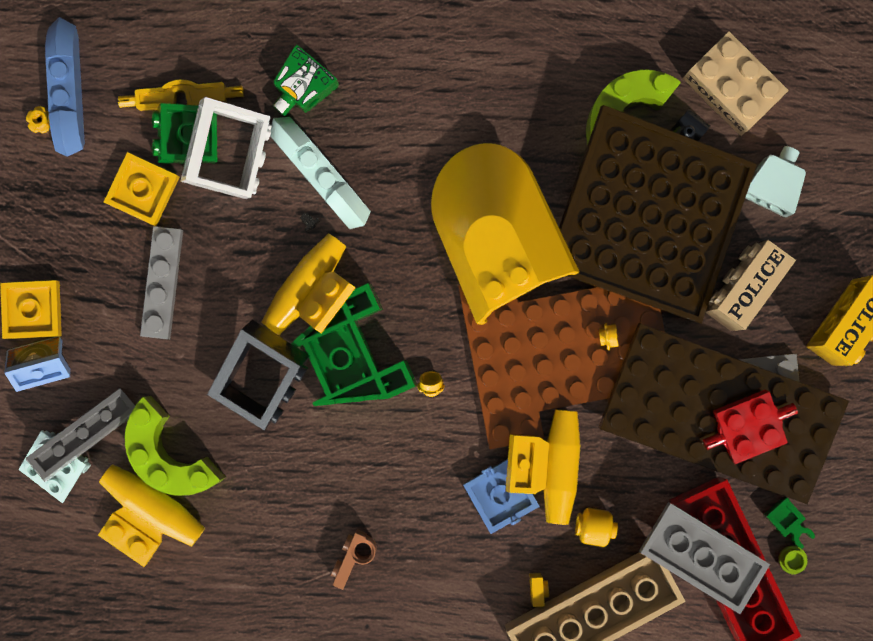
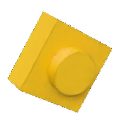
(538, 589)

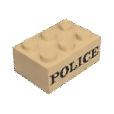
(735, 84)
(749, 285)

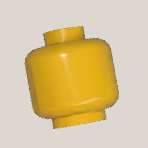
(595, 527)

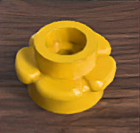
(32, 117)
(609, 336)
(431, 383)

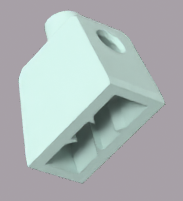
(778, 183)

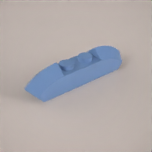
(64, 87)

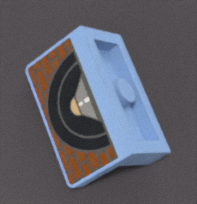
(36, 364)

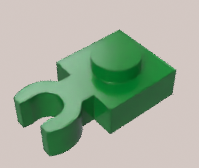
(787, 520)

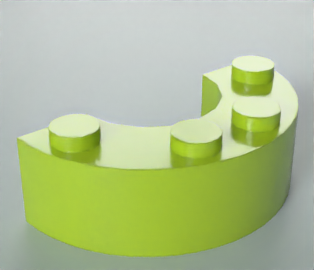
(633, 89)
(151, 460)

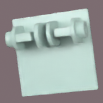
(61, 482)

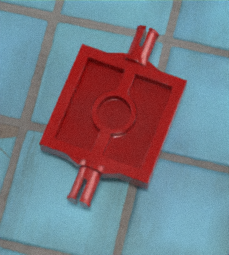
(750, 426)

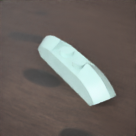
(319, 172)

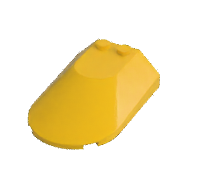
(497, 227)

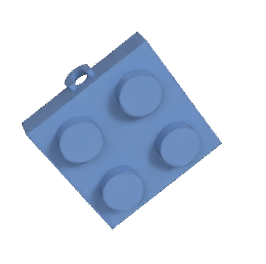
(493, 502)

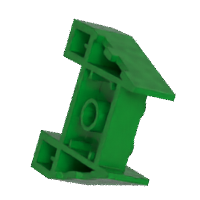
(345, 360)

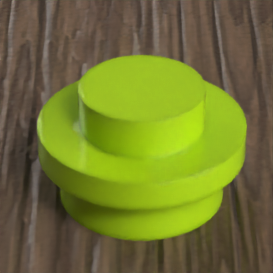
(792, 559)

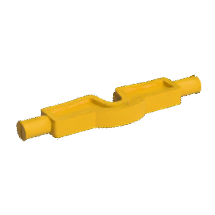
(152, 97)

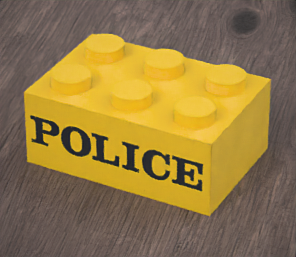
(847, 326)

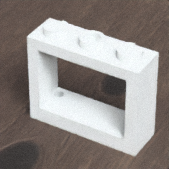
(255, 155)

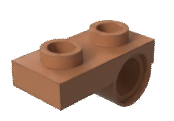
(343, 569)

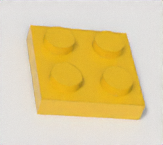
(141, 189)
(31, 309)

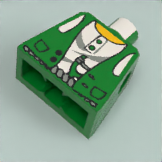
(302, 83)

